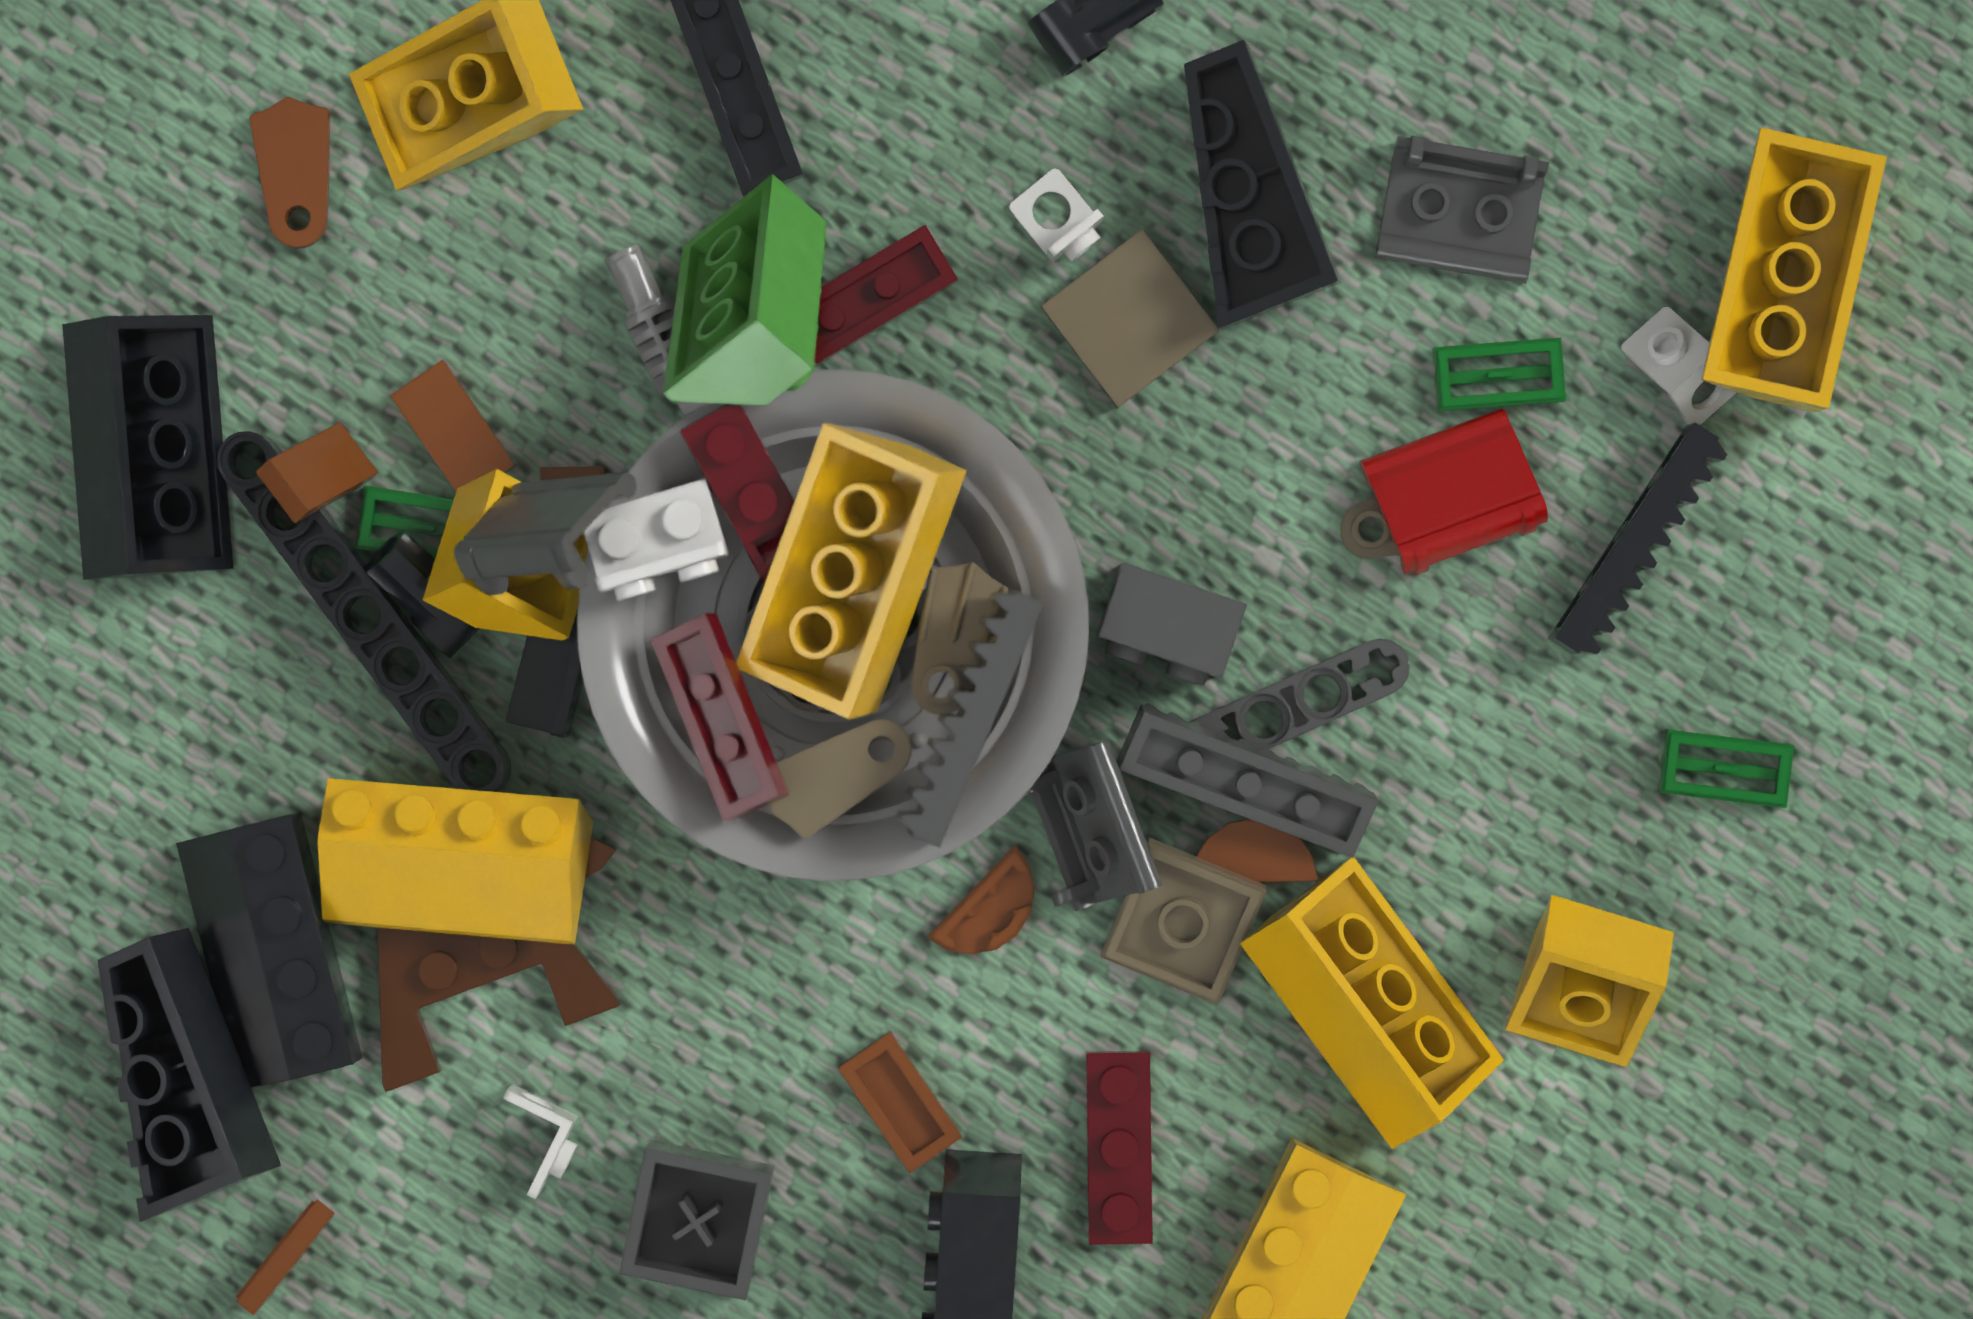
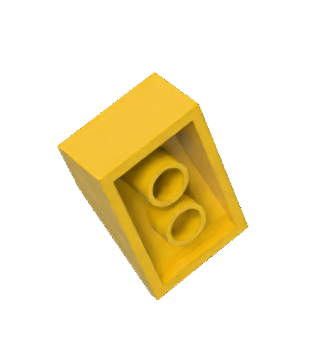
(465, 89)

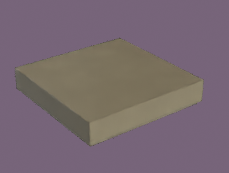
(1129, 318)
(1188, 926)

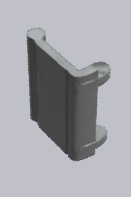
(1461, 209)
(536, 530)
(1093, 828)

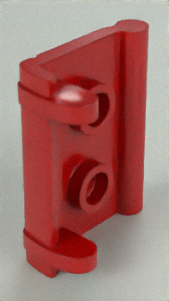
(1455, 491)

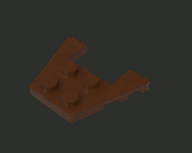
(433, 966)

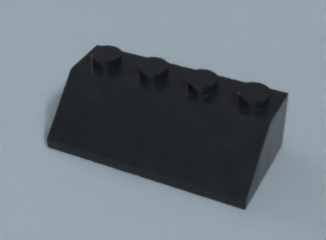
(147, 445)
(270, 949)

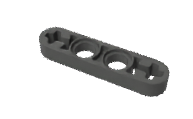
(1289, 697)

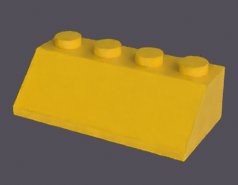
(1793, 270)
(850, 570)
(452, 860)
(1373, 1003)
(1307, 1241)

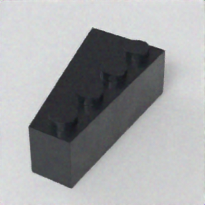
(1251, 192)
(180, 1075)
(977, 1236)

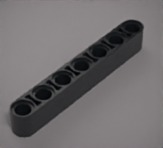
(375, 647)

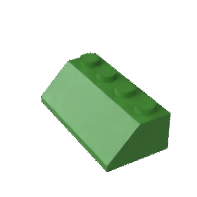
(748, 302)

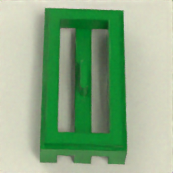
(1553, 370)
(369, 517)
(1671, 761)

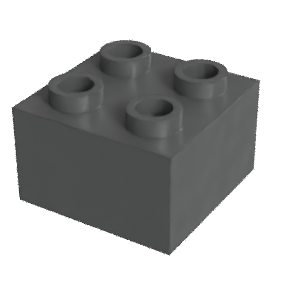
(1171, 623)
(697, 1219)

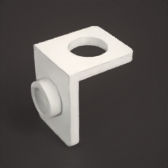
(1074, 236)
(1675, 359)
(561, 1148)

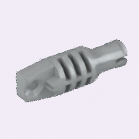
(648, 315)

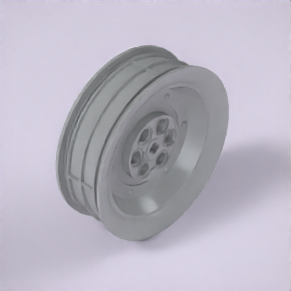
(999, 521)

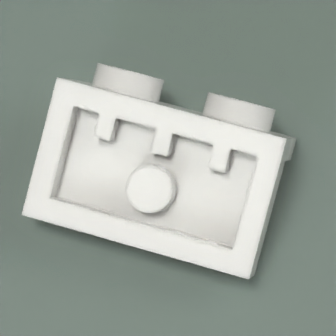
(654, 538)

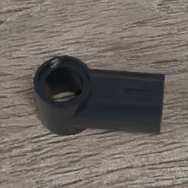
(1084, 27)
(403, 571)

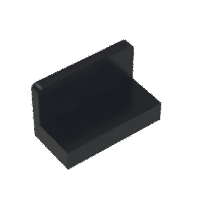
(547, 685)

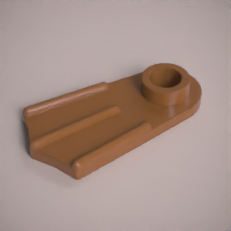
(294, 167)

